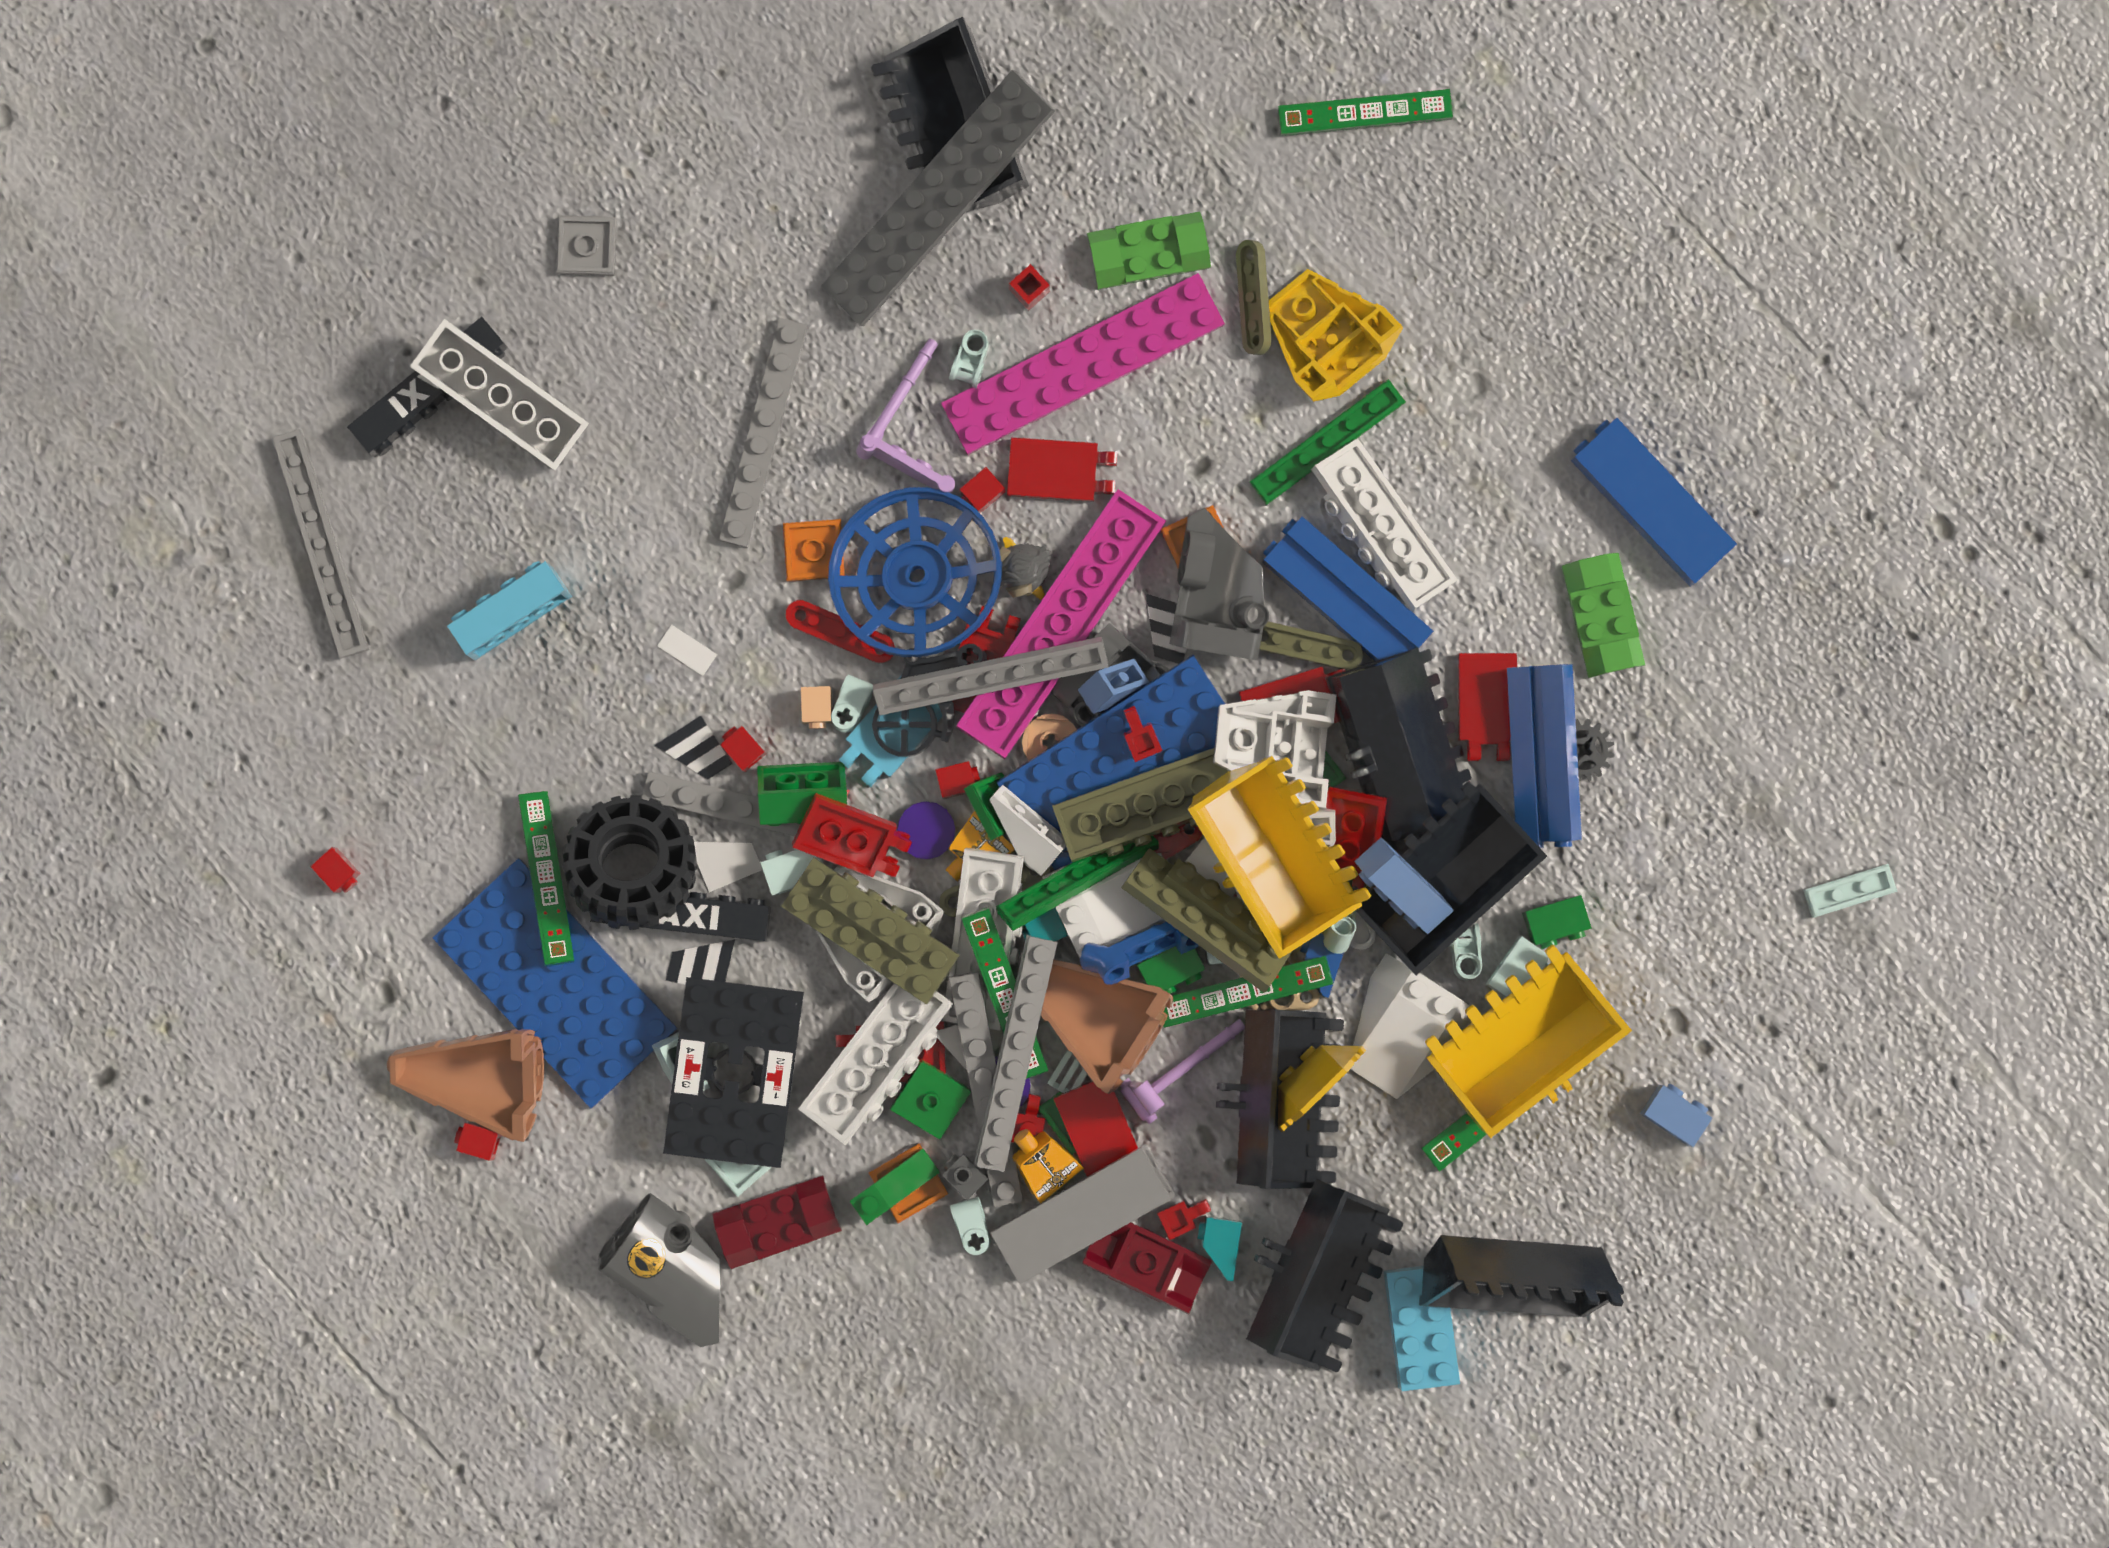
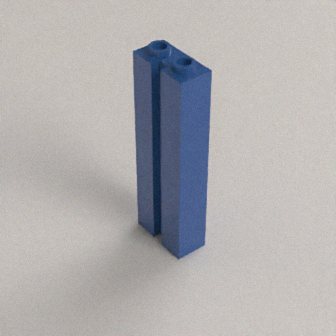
(1652, 501)
(1344, 592)
(1545, 753)

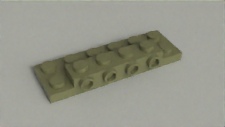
(1135, 807)
(1205, 916)
(871, 929)

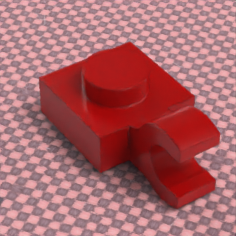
(1141, 738)
(1030, 1119)
(1179, 1219)

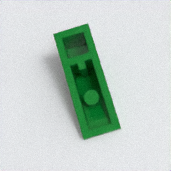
(894, 1186)

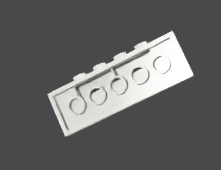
(1381, 526)
(985, 882)
(875, 1062)

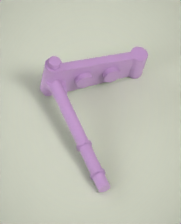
(893, 455)
(1145, 1097)

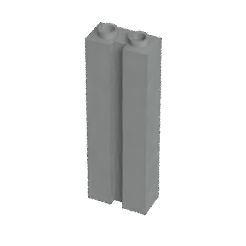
(1081, 1214)

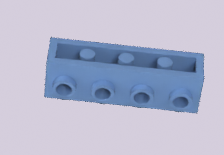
(1403, 886)

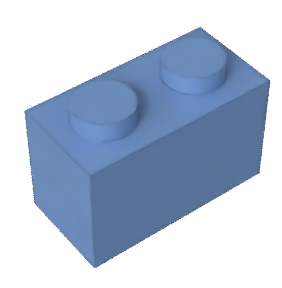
(1112, 685)
(1676, 1115)

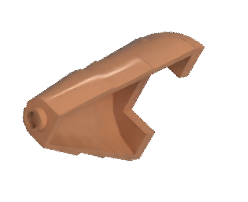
(1104, 1023)
(477, 1077)

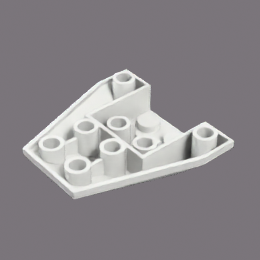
(919, 908)

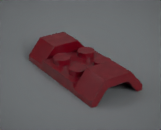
(776, 1222)
(1149, 1265)

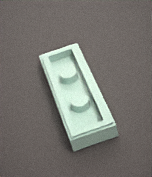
(1850, 890)

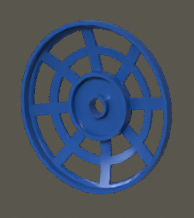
(906, 559)

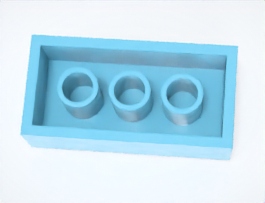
(509, 610)
(1420, 1334)

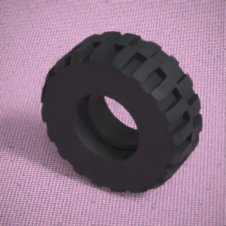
(624, 823)

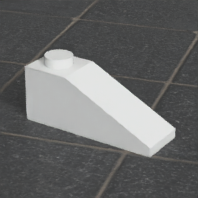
(1027, 831)

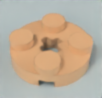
(1041, 729)

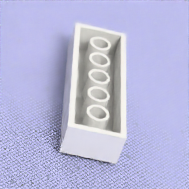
(499, 394)

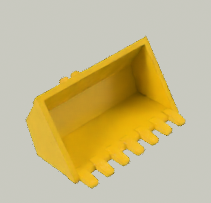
(1526, 1042)

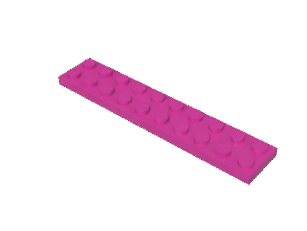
(1083, 364)
(1066, 616)

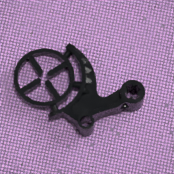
(922, 666)

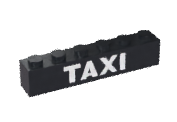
(412, 400)
(718, 917)

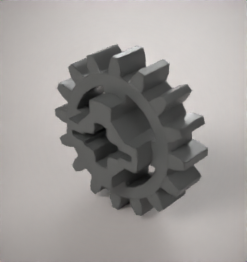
(1593, 757)

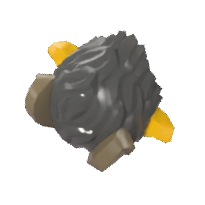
(1024, 568)

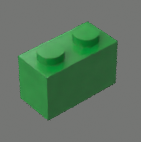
(1557, 921)
(1171, 968)

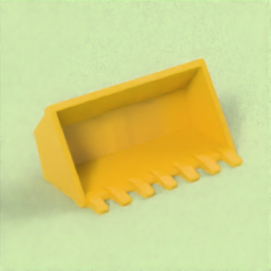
(1275, 853)

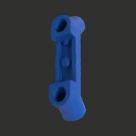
(1114, 961)

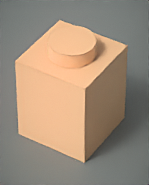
(816, 706)

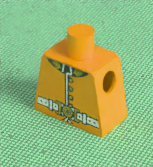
(974, 836)
(1043, 1163)

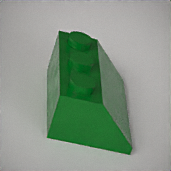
(789, 789)

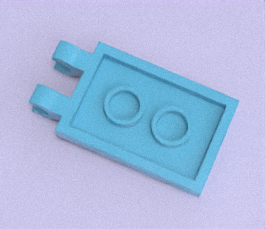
(864, 741)

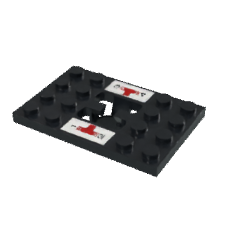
(725, 1125)

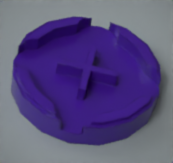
(929, 829)

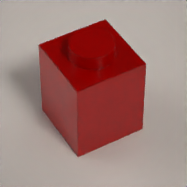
(1029, 287)
(982, 490)
(742, 748)
(955, 778)
(336, 871)
(477, 1141)

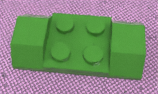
(1149, 250)
(1603, 614)

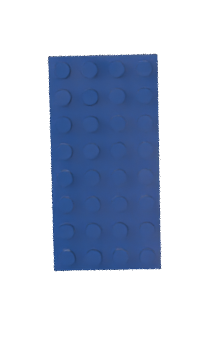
(1182, 713)
(585, 1012)

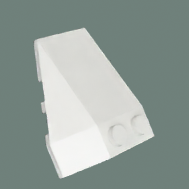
(1279, 728)
(1105, 912)
(1397, 1020)

